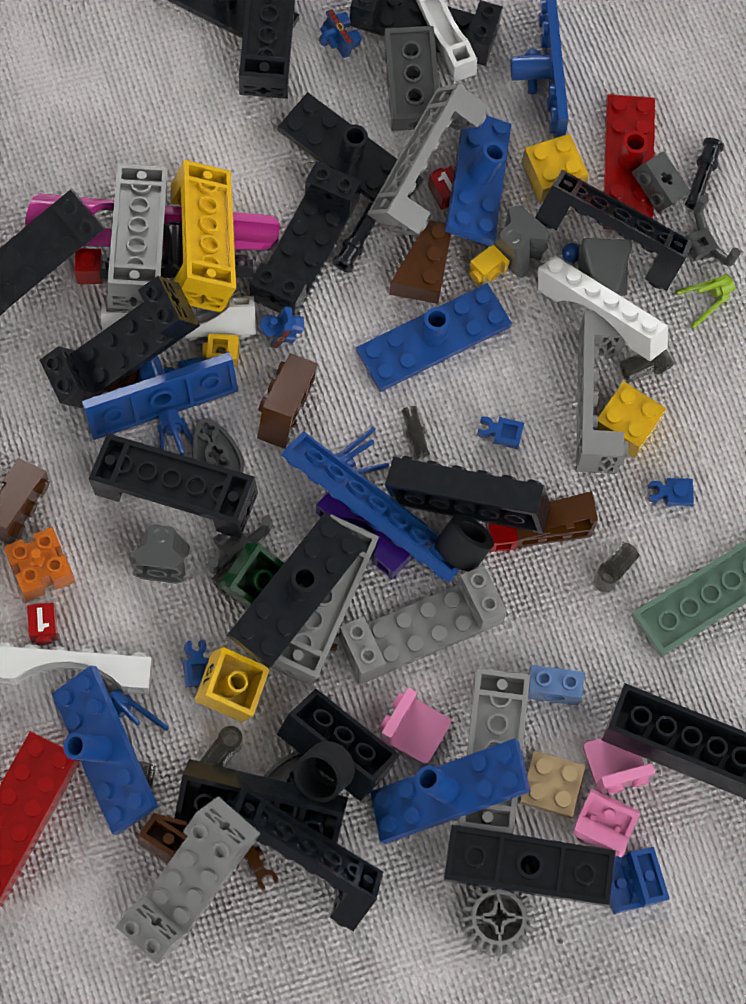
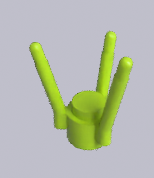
(718, 287)

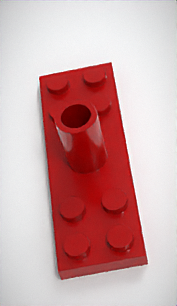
(627, 147)

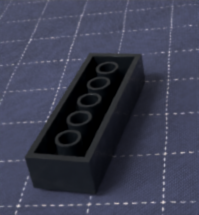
(468, 493)
(679, 739)
(205, 782)

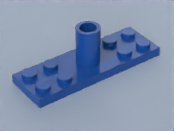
(547, 67)
(478, 181)
(433, 337)
(160, 392)
(104, 750)
(450, 791)

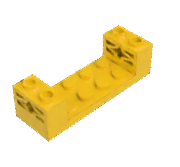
(207, 234)

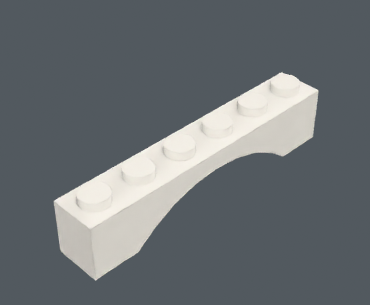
(449, 39)
(235, 319)
(638, 328)
(126, 672)

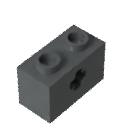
(661, 182)

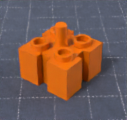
(39, 564)

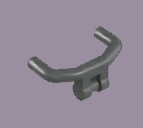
(704, 235)
(222, 543)

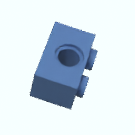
(555, 685)

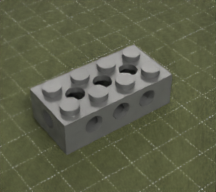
(400, 67)

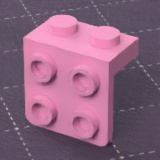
(414, 727)
(615, 767)
(605, 822)

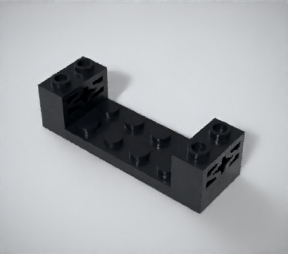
(381, 14)
(266, 48)
(611, 213)
(307, 240)
(44, 246)
(123, 346)
(174, 482)
(352, 876)

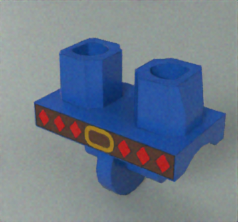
(336, 35)
(283, 327)

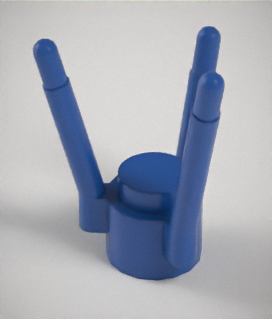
(171, 425)
(348, 457)
(122, 706)

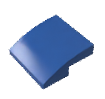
(637, 881)

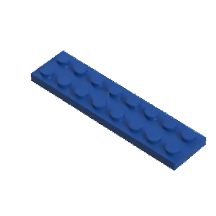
(369, 502)

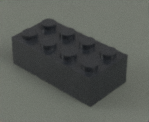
(322, 720)

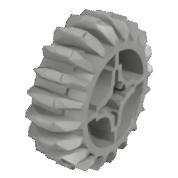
(509, 920)

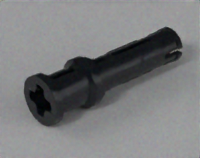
(706, 164)
(354, 244)

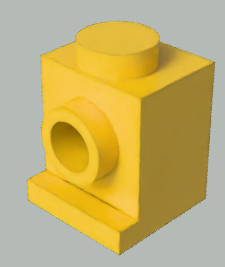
(488, 265)
(224, 342)

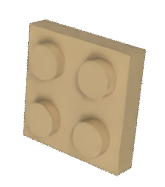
(553, 784)

